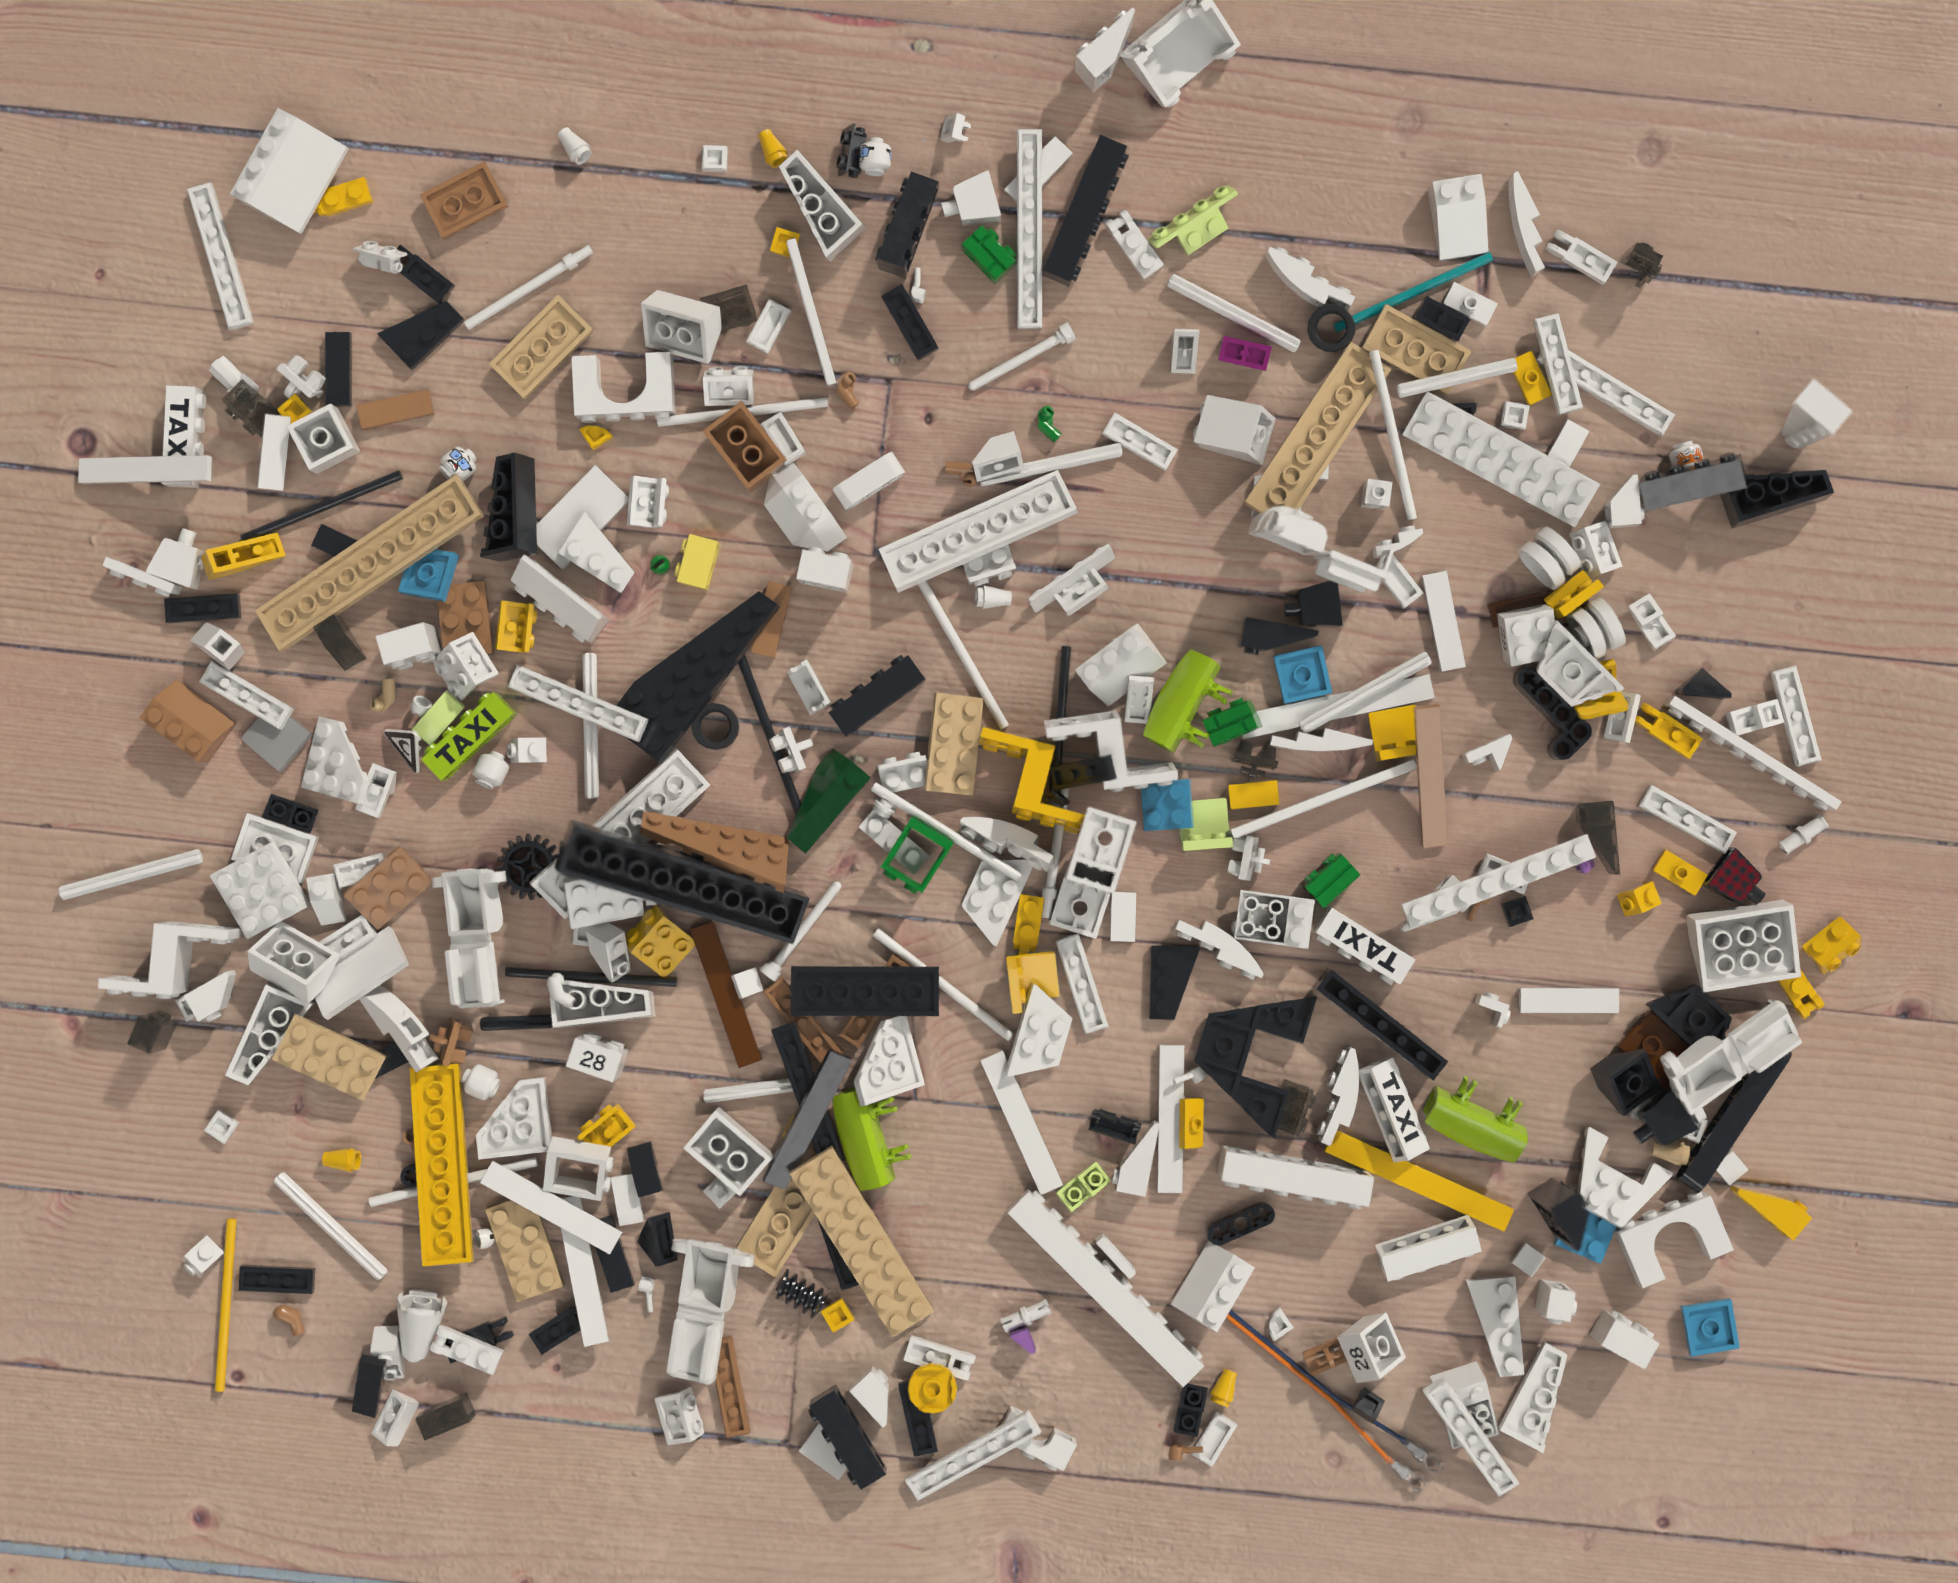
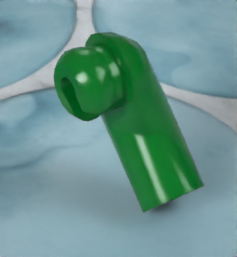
(1045, 423)

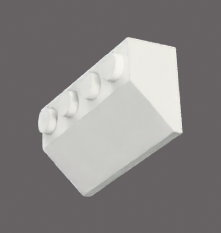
(558, 599)

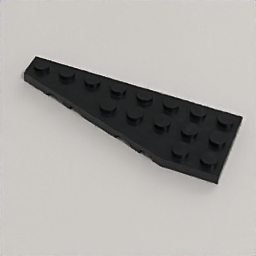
(687, 680)

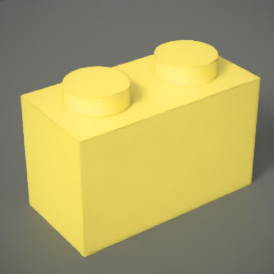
(697, 562)

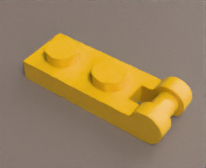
(1798, 988)

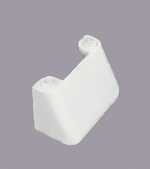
(1180, 48)

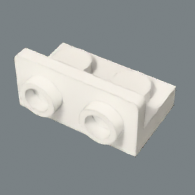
(728, 386)
(1596, 549)
(990, 565)
(903, 774)
(679, 1416)

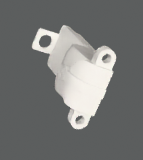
(1308, 537)
(471, 915)
(1716, 1065)
(704, 1297)

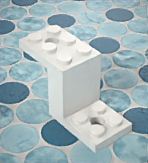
(1110, 741)
(1092, 872)
(170, 959)

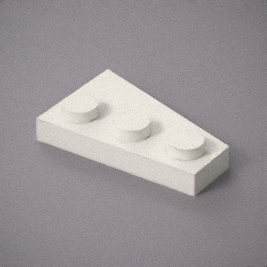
(596, 555)

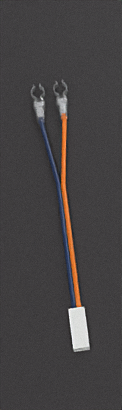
(1417, 1451)

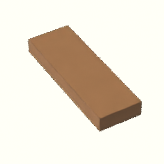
(395, 409)
(768, 640)

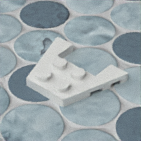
(1609, 1191)

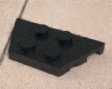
(1691, 1014)

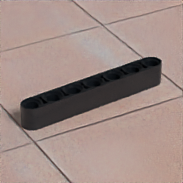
(1728, 1125)

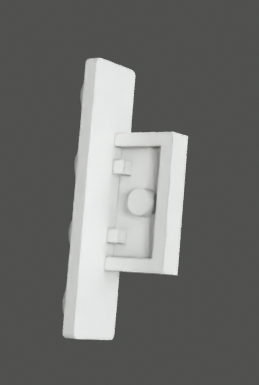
(1077, 585)

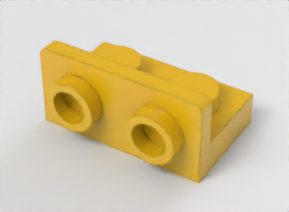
(1572, 594)

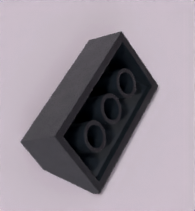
(1562, 1211)

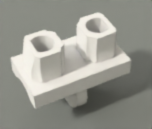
(1249, 848)

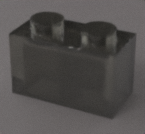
(152, 1032)
(445, 1416)

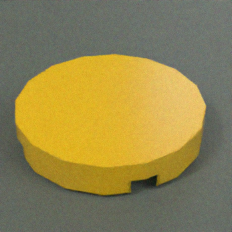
(932, 1388)

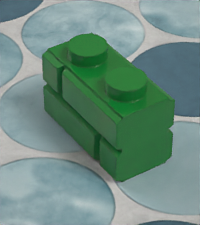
(989, 254)
(1232, 722)
(1330, 879)

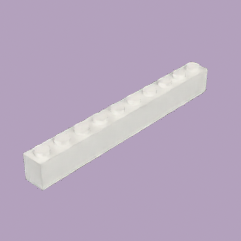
(1105, 1287)

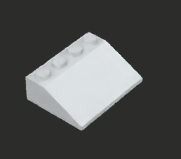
(289, 171)
(1744, 945)

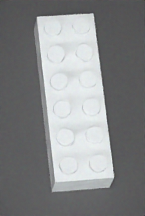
(1295, 1176)

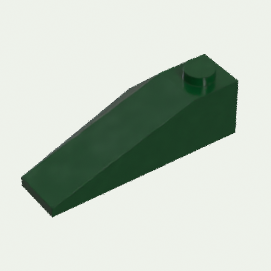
(828, 794)

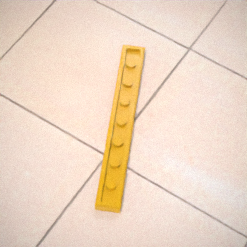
(1420, 1181)

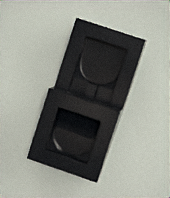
(644, 1169)

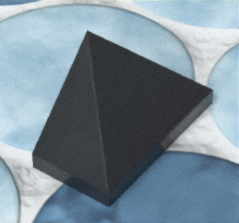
(1703, 685)
(657, 1239)

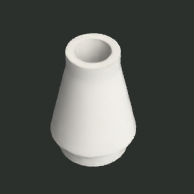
(576, 148)
(991, 597)

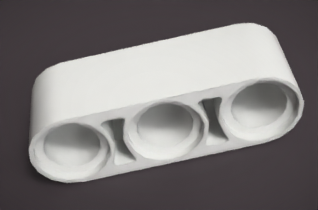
(869, 481)

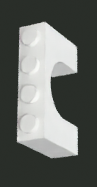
(655, 400)
(1639, 1236)

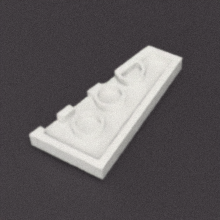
(1499, 1318)

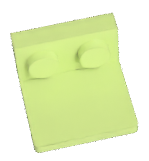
(1209, 828)

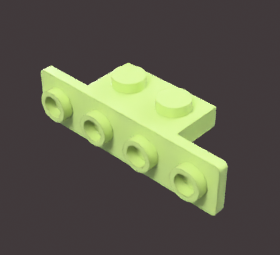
(1198, 224)

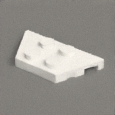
(1573, 669)
(994, 897)
(1039, 1034)

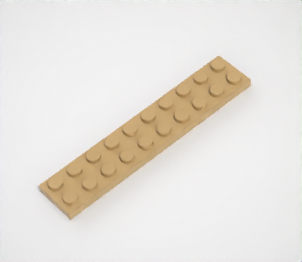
(369, 563)

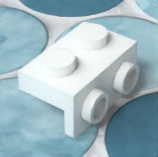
(647, 502)

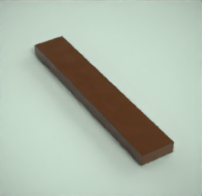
(725, 995)

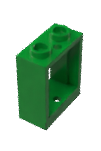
(931, 834)

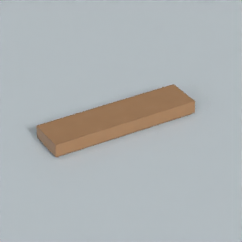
(858, 1027)
(810, 1030)
(731, 1391)

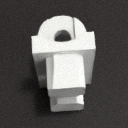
(299, 382)
(794, 760)

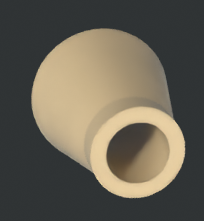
(1673, 1152)

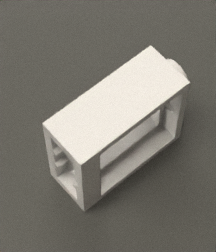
(581, 1152)

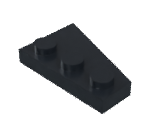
(422, 333)
(1169, 977)

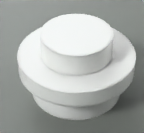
(883, 807)

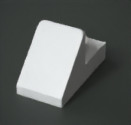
(1495, 749)
(380, 786)

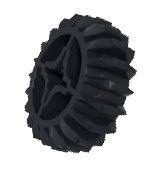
(533, 855)

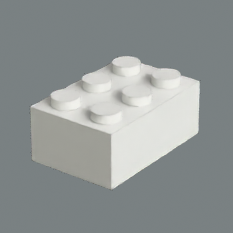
(729, 1151)

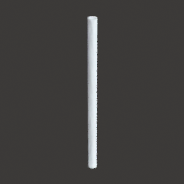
(755, 410)
(1393, 434)
(963, 654)
(946, 831)
(945, 986)
(472, 1177)

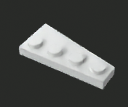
(1534, 1401)

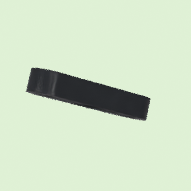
(1254, 1209)

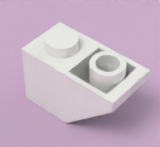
(1624, 505)
(218, 645)
(609, 950)
(387, 1347)

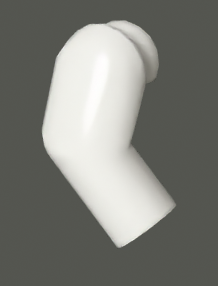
(556, 991)

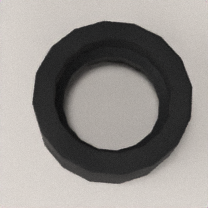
(1314, 320)
(733, 731)

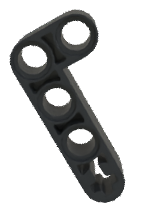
(1549, 710)

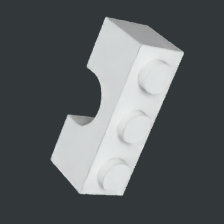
(1054, 1450)

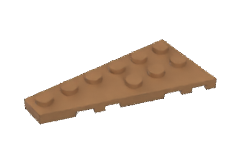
(724, 846)

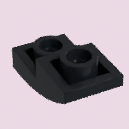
(290, 813)
(1190, 1410)

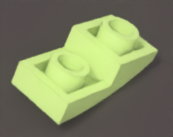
(438, 718)
(1083, 1186)

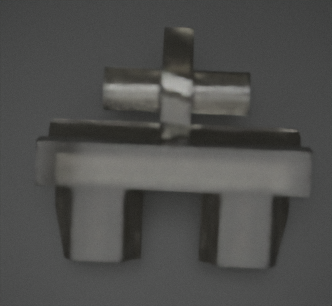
(1265, 761)

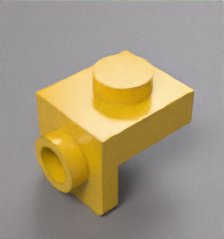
(1639, 899)

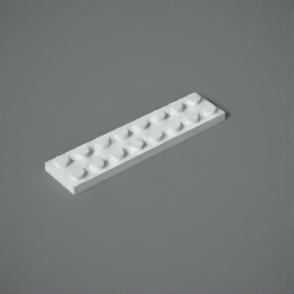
(1500, 459)
(978, 531)
(663, 791)

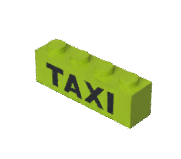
(468, 736)

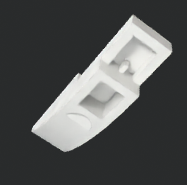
(1297, 276)
(999, 834)
(1229, 950)
(397, 1019)
(1345, 1086)

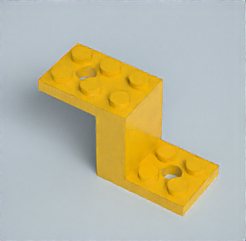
(1032, 780)

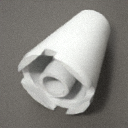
(418, 1321)

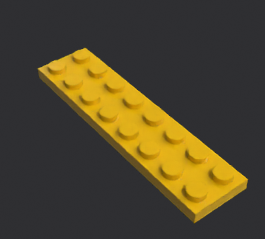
(441, 1165)

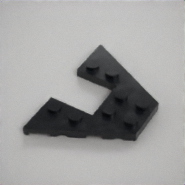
(1227, 1044)

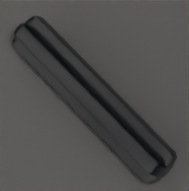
(516, 1022)

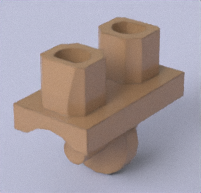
(450, 1053)
(1324, 1356)

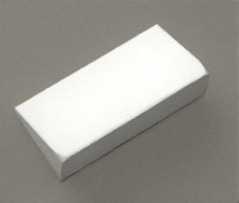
(395, 1418)

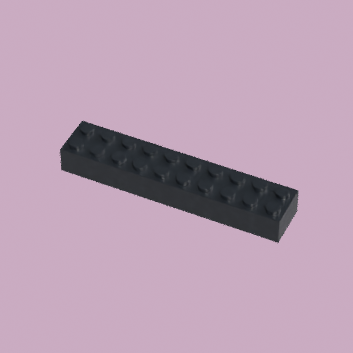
(680, 882)

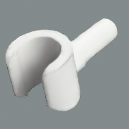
(917, 293)
(1196, 1074)
(646, 1285)

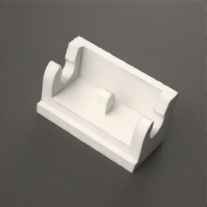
(809, 687)

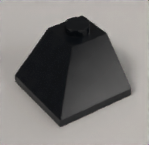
(1626, 1079)

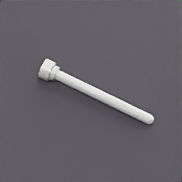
(1062, 336)
(773, 968)

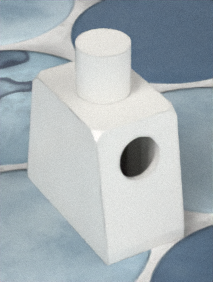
(974, 201)
(178, 560)

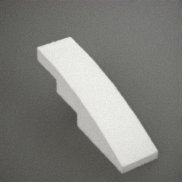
(1523, 214)
(1328, 741)

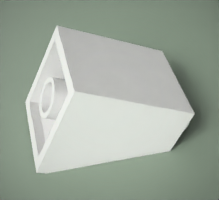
(1234, 429)

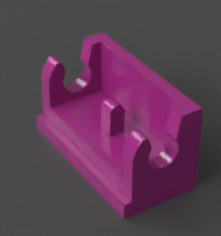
(1244, 353)

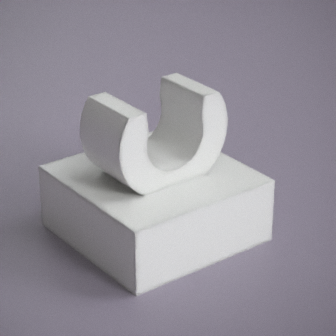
(953, 128)
(719, 1192)

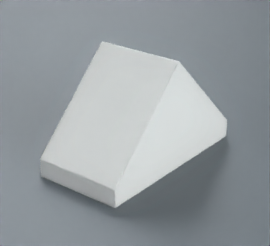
(1184, 350)

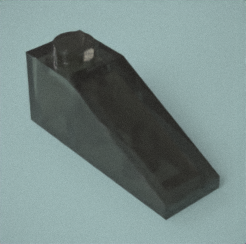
(1599, 823)

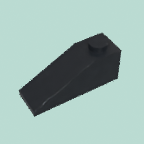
(1266, 635)

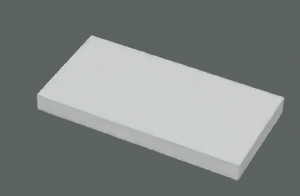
(592, 495)
(362, 972)

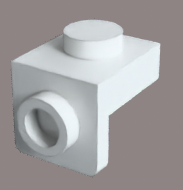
(527, 750)
(1491, 1001)
(201, 1257)

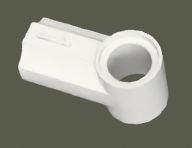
(229, 374)

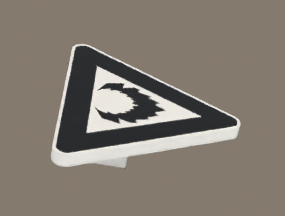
(407, 746)

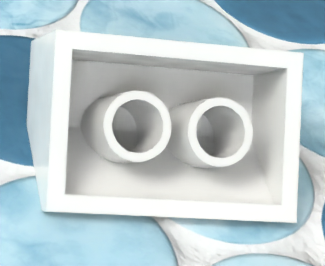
(681, 325)
(1126, 656)
(293, 961)
(1212, 1286)

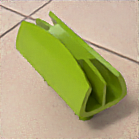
(1181, 699)
(1474, 1125)
(864, 1140)

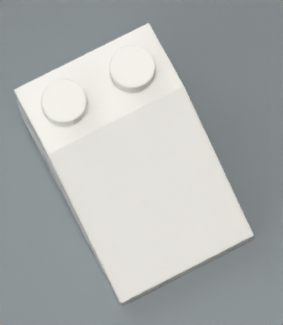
(1459, 216)

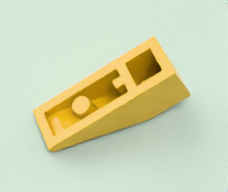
(241, 555)
(1780, 1212)

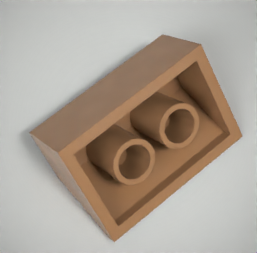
(745, 446)
(188, 721)

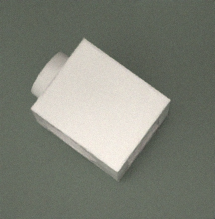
(1376, 494)

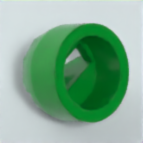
(663, 568)

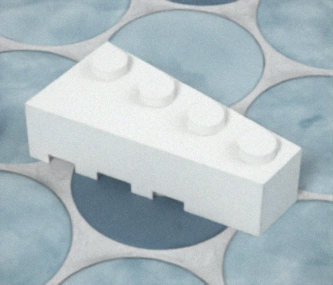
(826, 213)
(1814, 416)
(601, 1005)
(265, 1032)

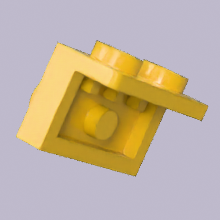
(515, 627)
(1833, 945)
(609, 1128)

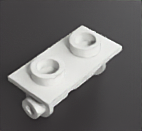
(372, 254)

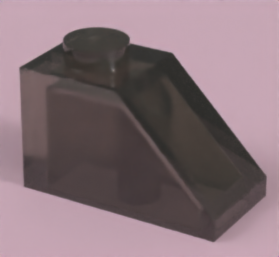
(339, 642)

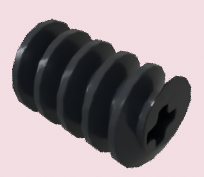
(801, 1294)

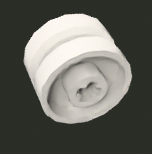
(1549, 558)
(1596, 628)

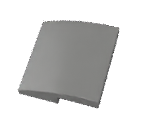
(277, 745)

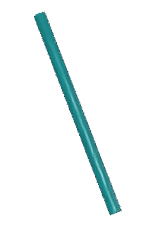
(1417, 290)

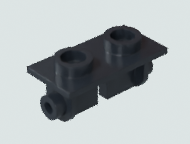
(851, 141)
(1112, 1126)

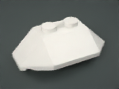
(801, 511)

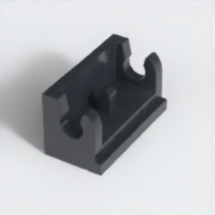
(1442, 318)

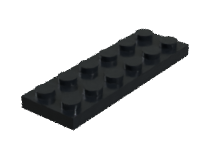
(864, 990)

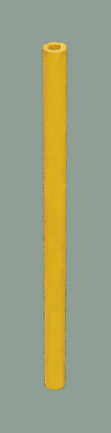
(225, 1304)

